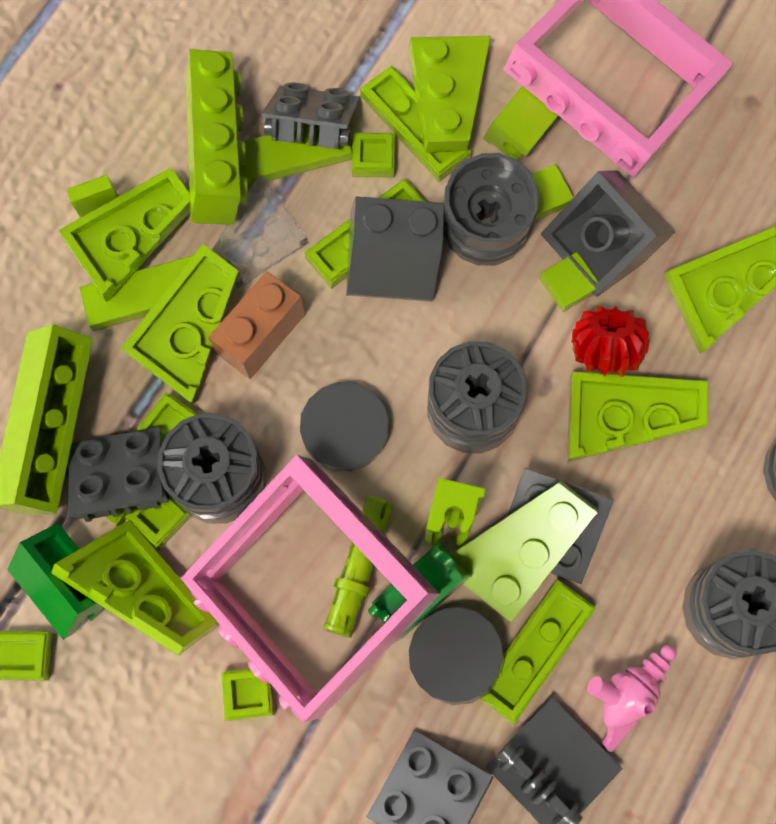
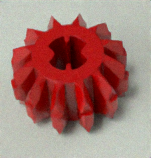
(610, 340)

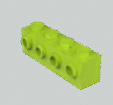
(212, 137)
(42, 420)

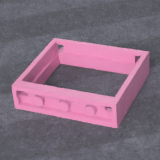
(593, 119)
(240, 628)

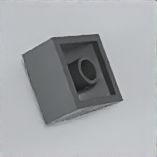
(608, 229)
(394, 248)

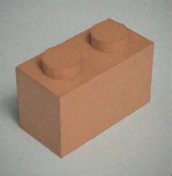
(257, 325)

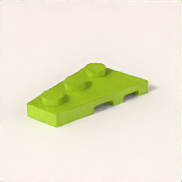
(447, 87)
(127, 230)
(724, 285)
(176, 330)
(630, 411)
(524, 548)
(137, 586)

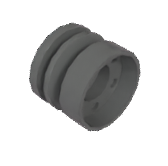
(490, 187)
(488, 419)
(235, 477)
(720, 616)

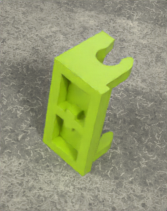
(520, 124)
(455, 505)

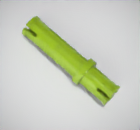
(353, 582)

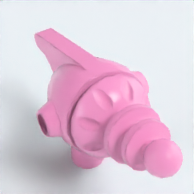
(630, 695)

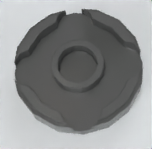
(344, 426)
(456, 656)

